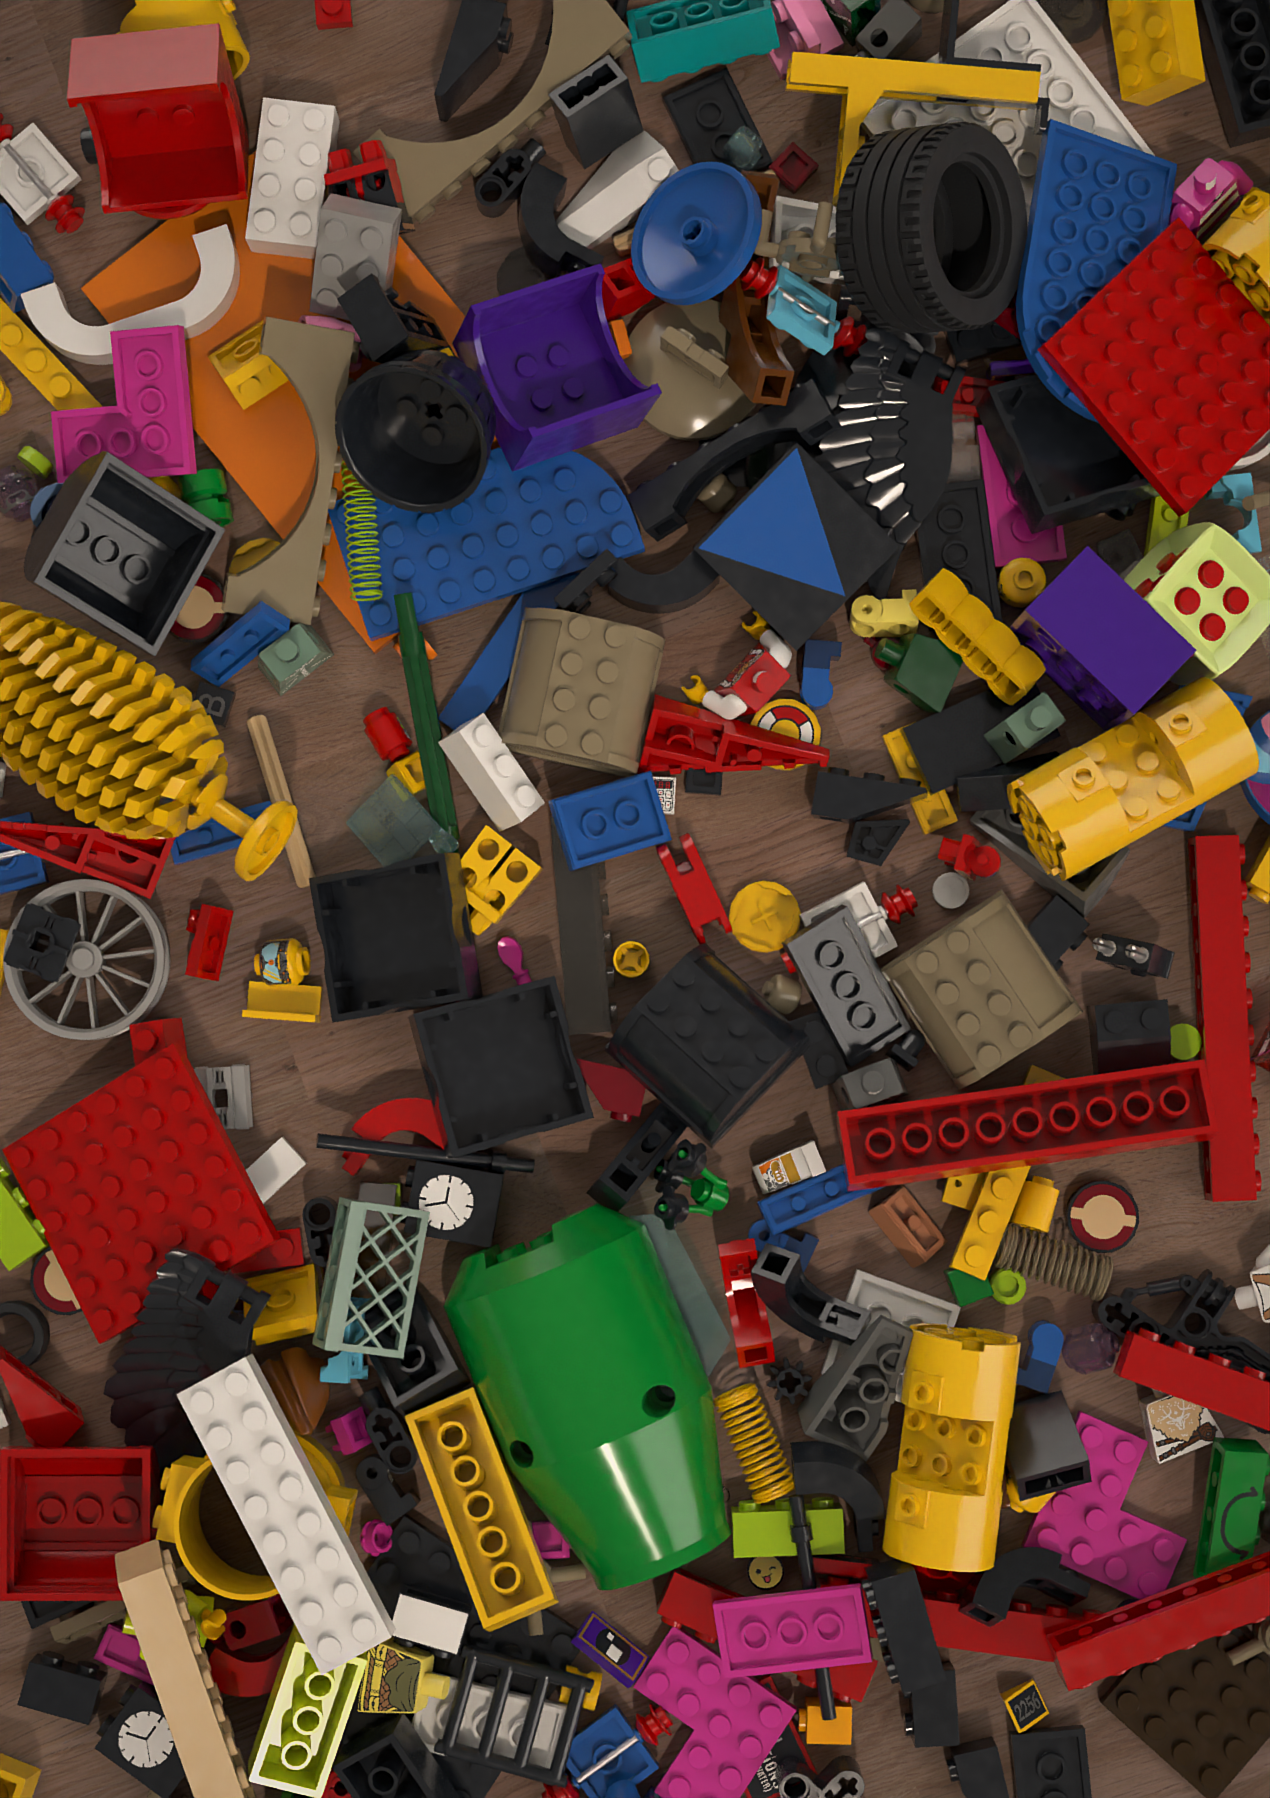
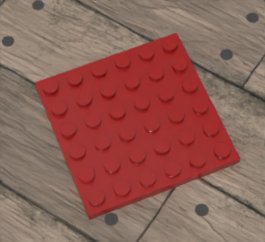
(1171, 366)
(133, 1178)

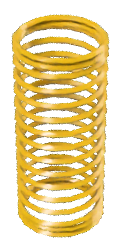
(732, 1399)

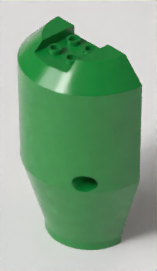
(571, 1375)

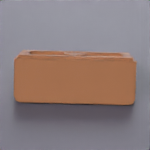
(907, 1226)

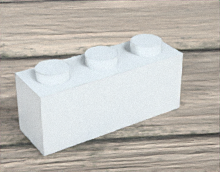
(491, 772)

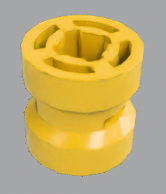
(631, 959)
(590, 1698)

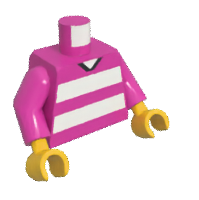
(1209, 195)

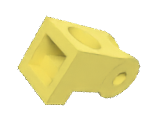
(883, 617)

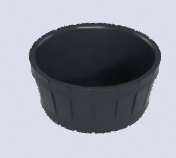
(404, 451)

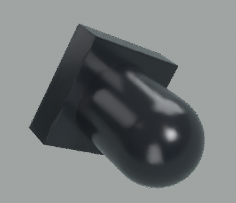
(907, 1049)

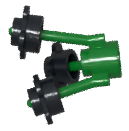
(708, 1193)

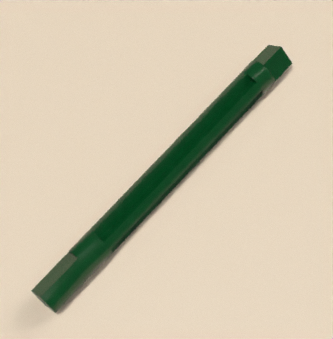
(425, 716)

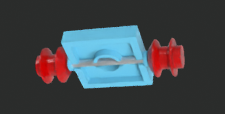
(802, 309)

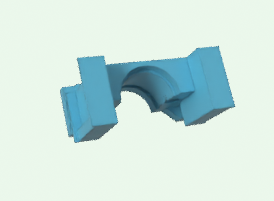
(1233, 490)
(347, 1364)

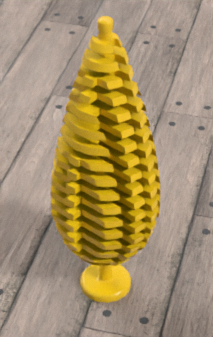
(118, 740)

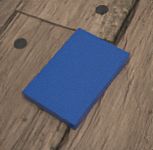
(609, 820)

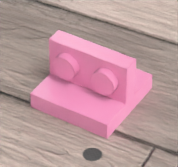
(802, 28)

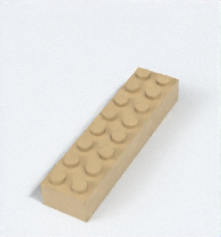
(181, 1673)

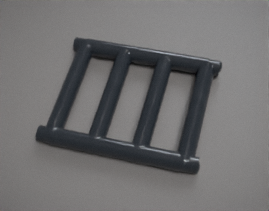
(543, 1677)

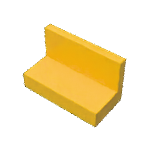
(284, 1002)

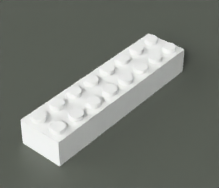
(287, 1514)

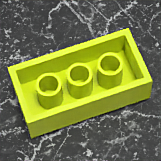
(303, 1721)

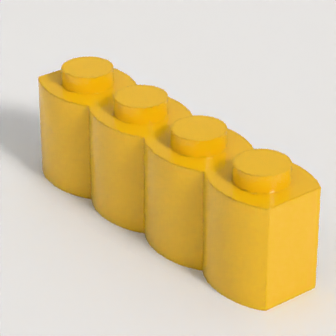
(983, 642)

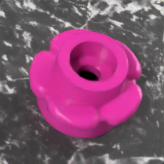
(375, 1536)

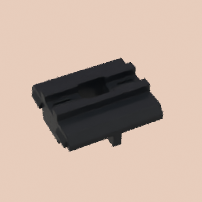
(25, 938)

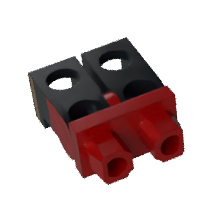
(371, 181)

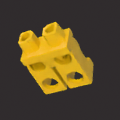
(496, 893)

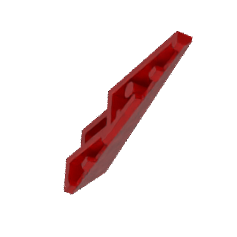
(695, 738)
(104, 855)

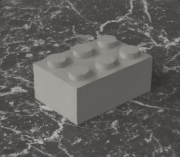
(351, 244)

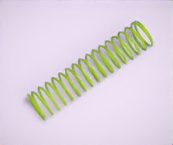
(371, 592)

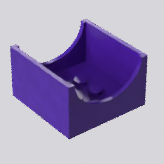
(552, 368)
(1101, 640)

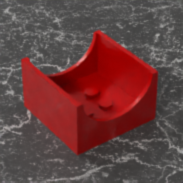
(161, 117)

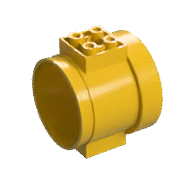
(180, 1522)

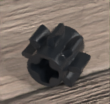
(797, 1385)

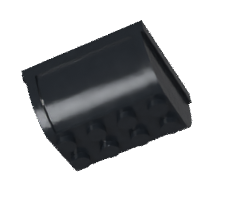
(121, 550)
(706, 1044)

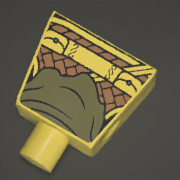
(399, 1680)

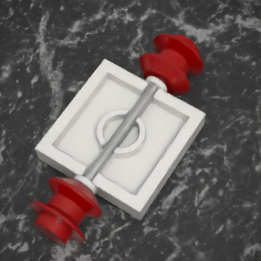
(37, 178)
(867, 916)

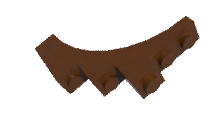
(754, 349)

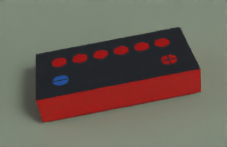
(843, 1565)

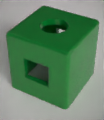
(966, 1288)

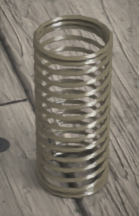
(1008, 1247)

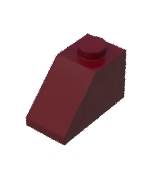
(614, 1089)

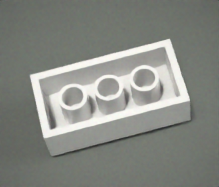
(290, 177)

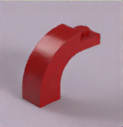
(395, 1115)
(745, 1307)
(245, 1673)

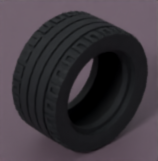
(931, 228)

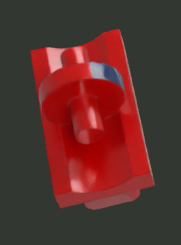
(970, 857)

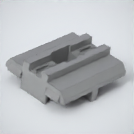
(238, 1087)

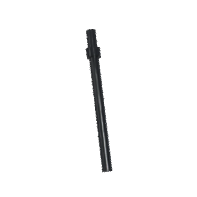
(495, 1161)
(802, 1534)

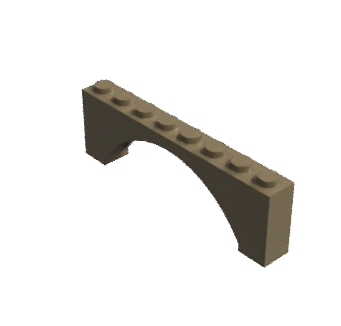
(430, 171)
(318, 368)

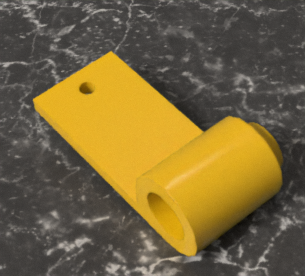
(1032, 1210)

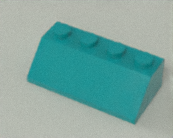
(698, 33)

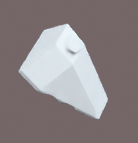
(617, 191)

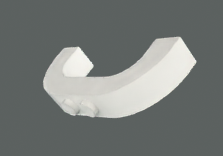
(195, 312)

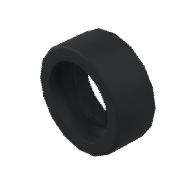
(38, 1323)

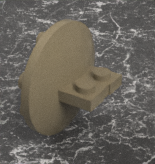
(686, 355)

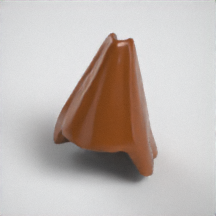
(298, 1388)

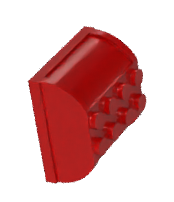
(70, 1516)

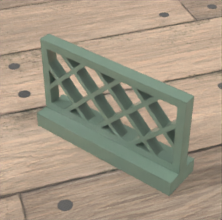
(340, 1279)

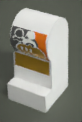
(789, 1167)

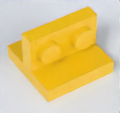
(245, 370)
(292, 1306)

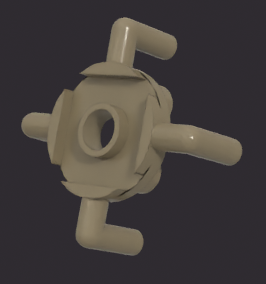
(806, 254)

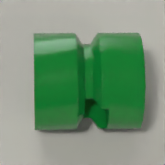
(205, 494)

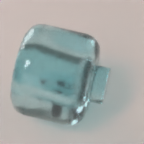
(743, 147)

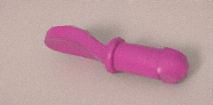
(512, 956)

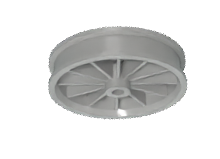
(89, 960)

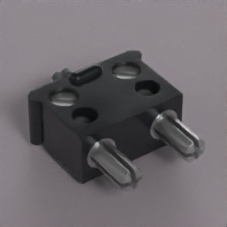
(1134, 955)

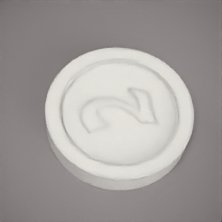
(950, 890)

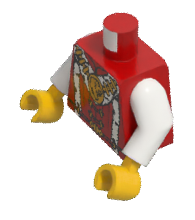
(752, 680)

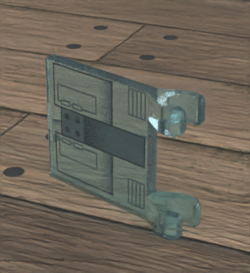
(397, 825)

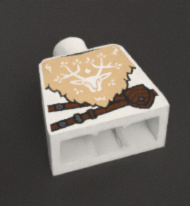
(1175, 1426)

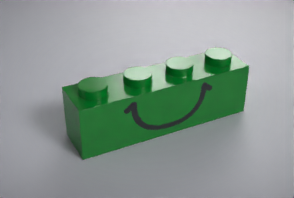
(1231, 1504)

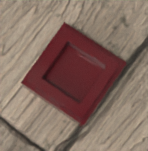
(793, 167)

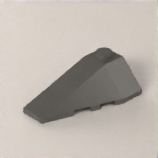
(1079, 891)
(857, 1390)

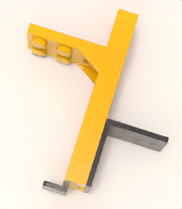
(949, 81)

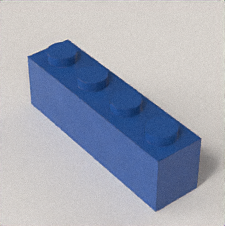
(19, 264)

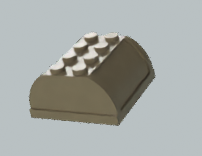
(581, 691)
(981, 990)

